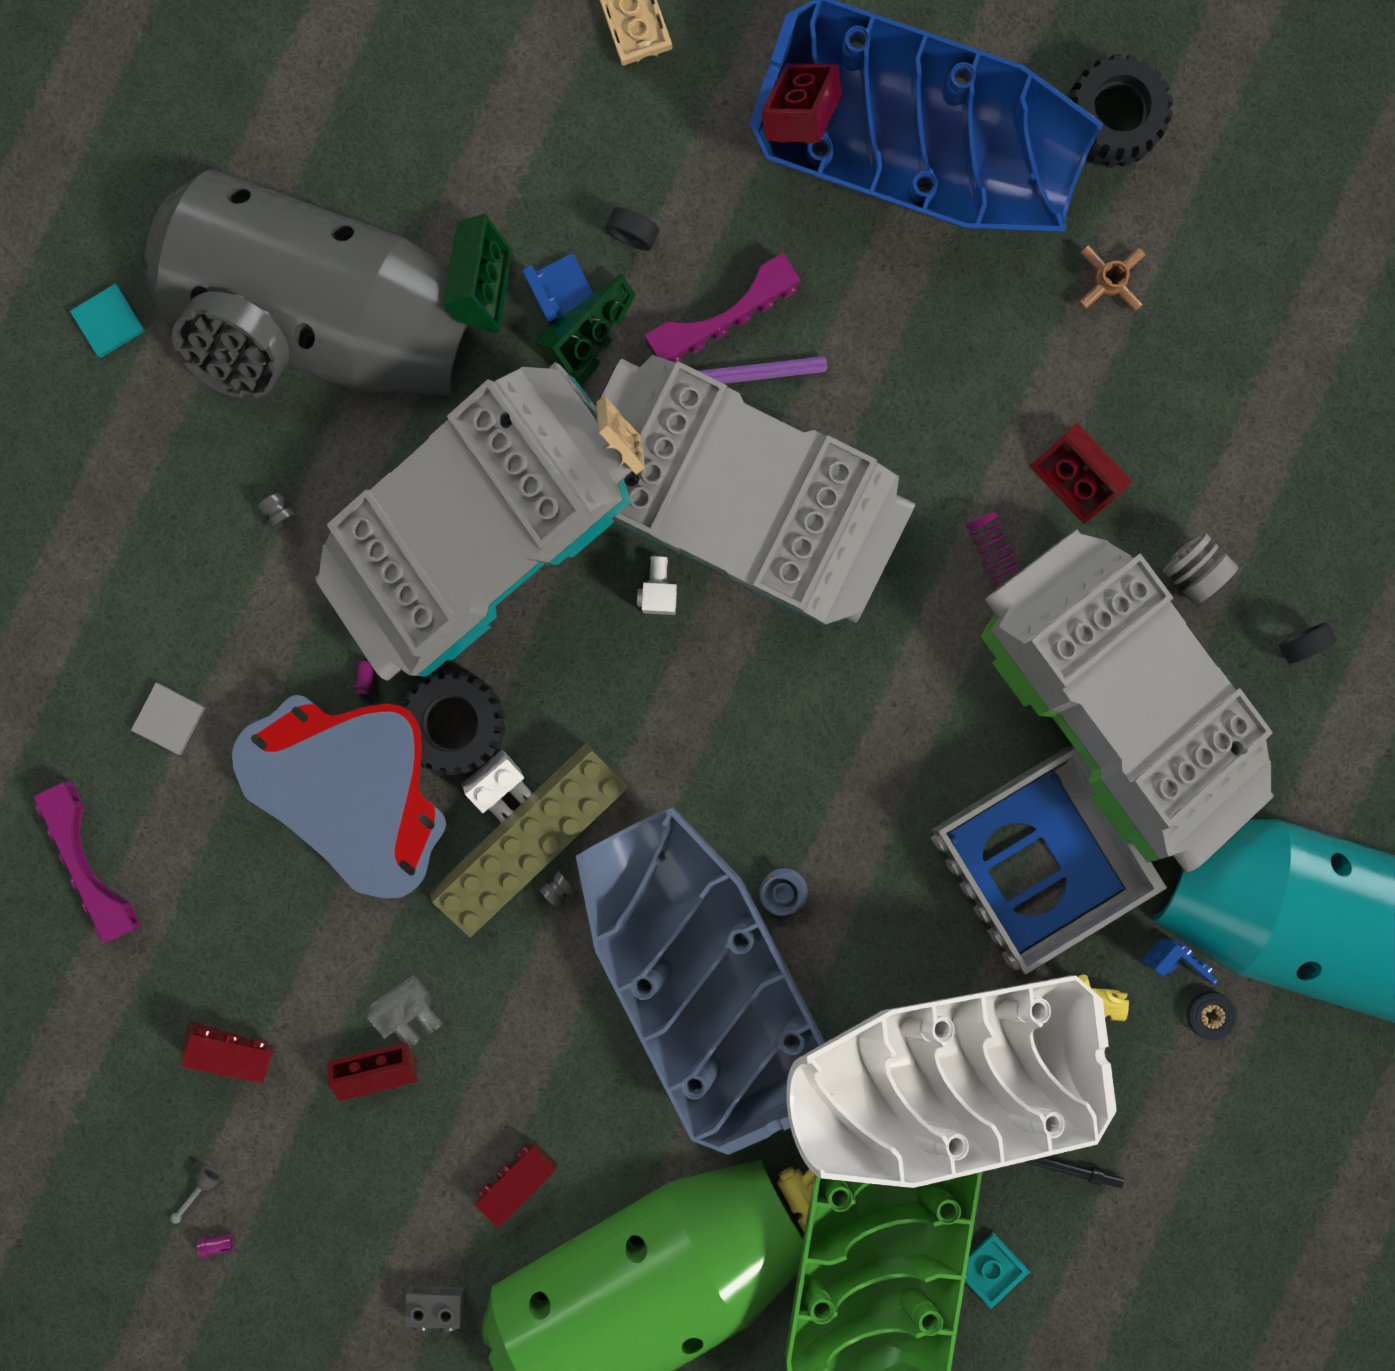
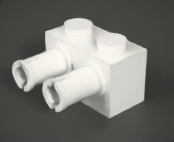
(657, 594)
(492, 782)

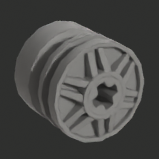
(1200, 569)

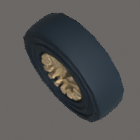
(1218, 1028)

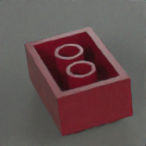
(801, 102)

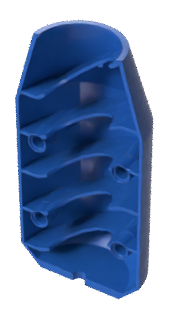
(984, 150)

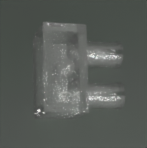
(399, 1007)

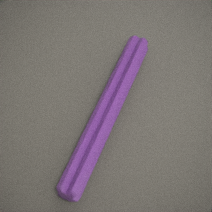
(768, 370)

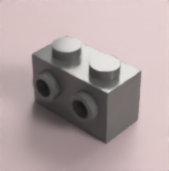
(434, 1308)

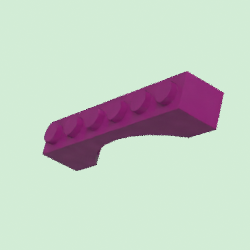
(773, 280)
(62, 812)

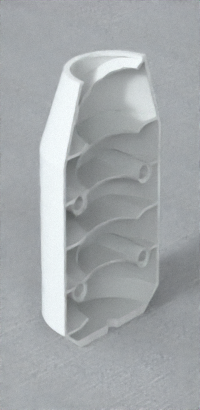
(956, 1086)

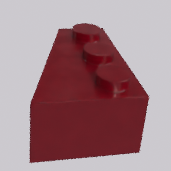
(225, 1053)

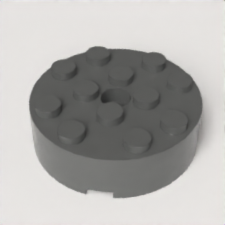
(231, 344)

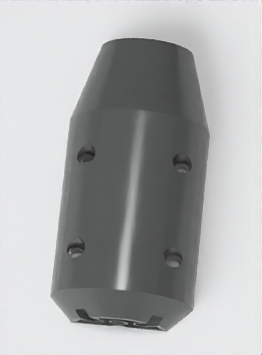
(321, 276)

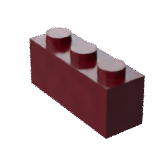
(372, 1071)
(515, 1183)

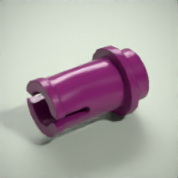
(364, 678)
(215, 1245)

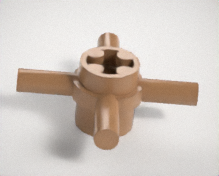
(1104, 285)

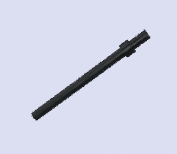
(1093, 1175)

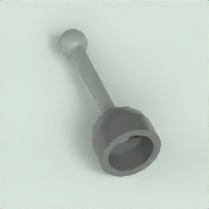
(204, 1183)

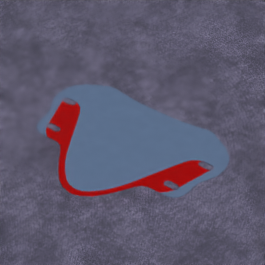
(345, 789)

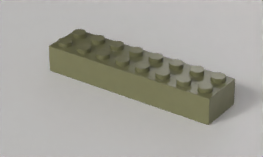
(527, 840)

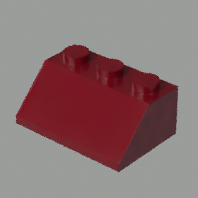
(1081, 473)

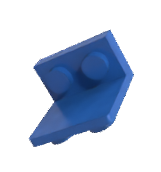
(558, 287)
(1165, 955)

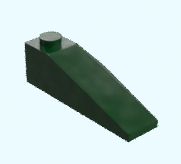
(580, 332)

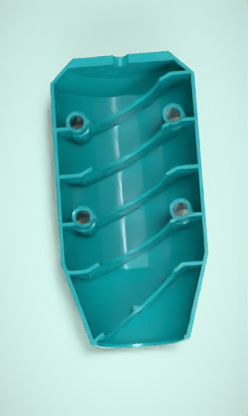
(1295, 914)

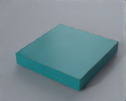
(107, 320)
(993, 1270)

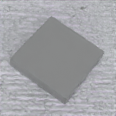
(168, 718)

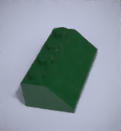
(477, 274)

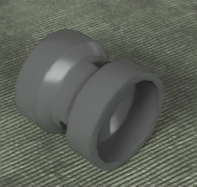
(276, 510)
(556, 890)

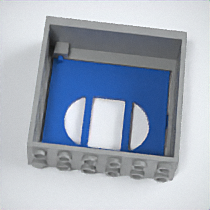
(1080, 860)

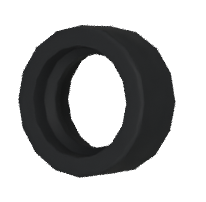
(632, 228)
(1308, 643)

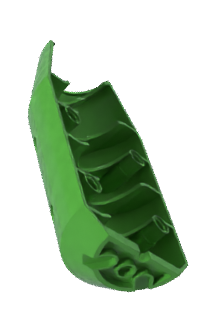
(701, 1273)
(881, 1276)

